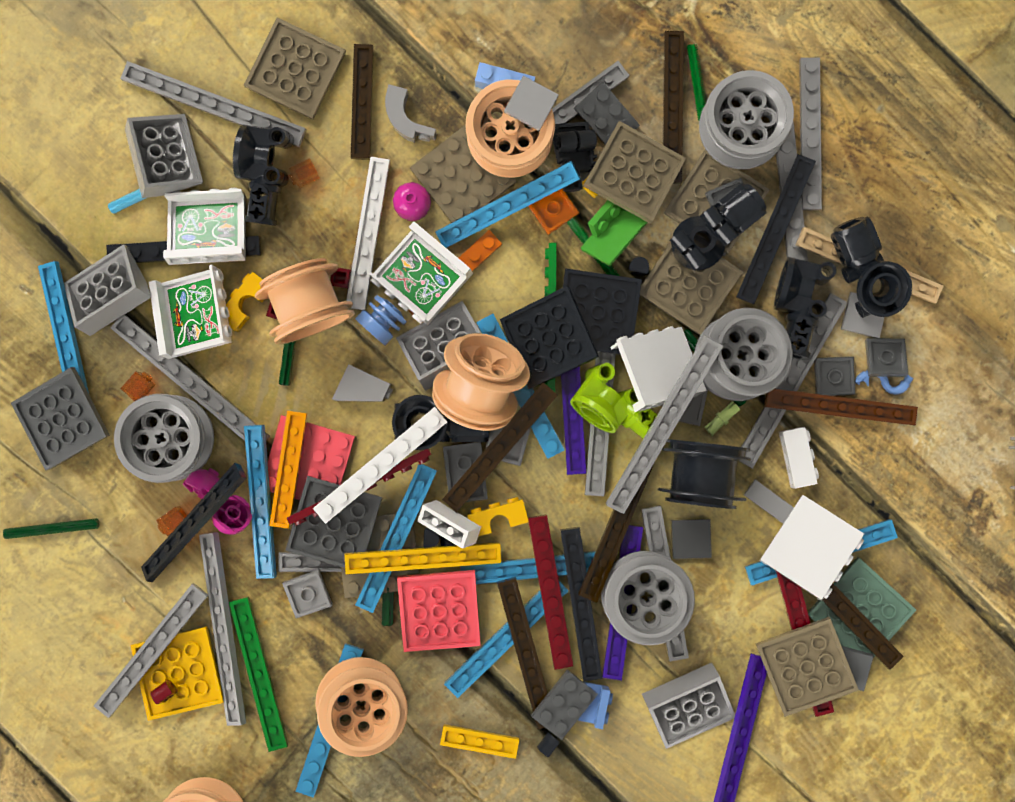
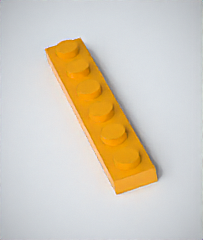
(288, 469)

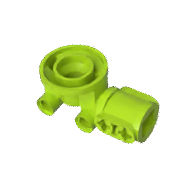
(606, 407)

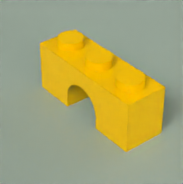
(248, 289)
(513, 511)

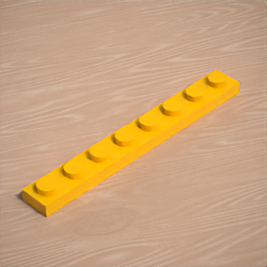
(422, 558)

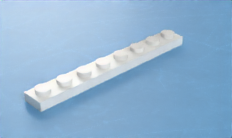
(368, 232)
(380, 465)

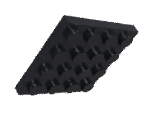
(606, 305)
(550, 336)

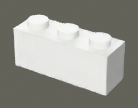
(798, 457)
(449, 524)

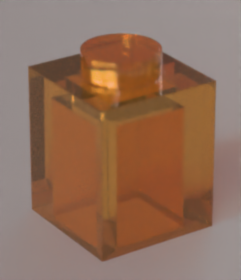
(303, 173)
(138, 385)
(171, 520)

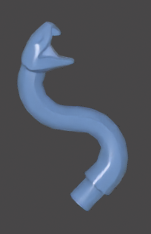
(901, 388)

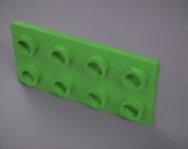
(611, 232)

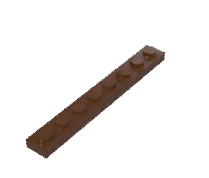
(841, 406)

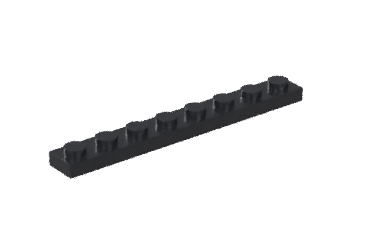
(776, 229)
(154, 251)
(193, 522)
(581, 606)

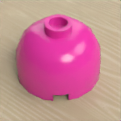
(411, 201)
(201, 481)
(232, 516)

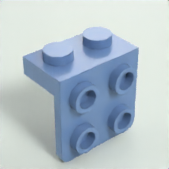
(596, 711)

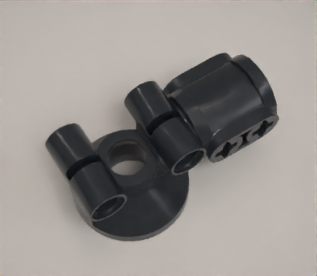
(253, 162)
(721, 224)
(858, 251)
(794, 298)
(421, 404)

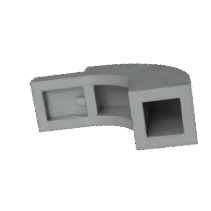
(395, 107)

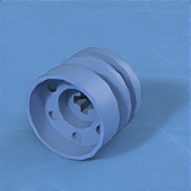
(381, 319)

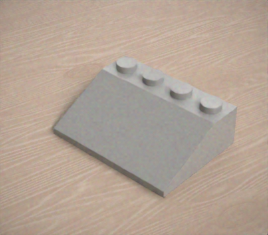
(162, 154)
(106, 291)
(426, 343)
(689, 705)

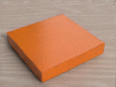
(554, 210)

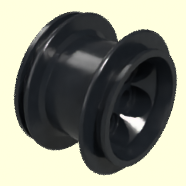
(704, 473)

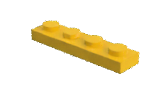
(479, 741)

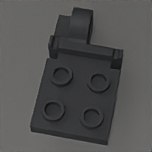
(576, 144)

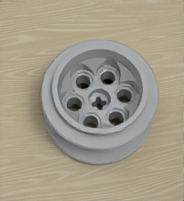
(745, 88)
(769, 338)
(136, 422)
(667, 622)

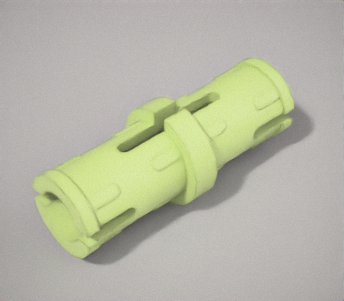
(722, 418)

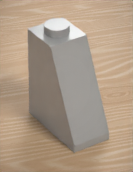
(361, 387)

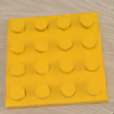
(190, 667)

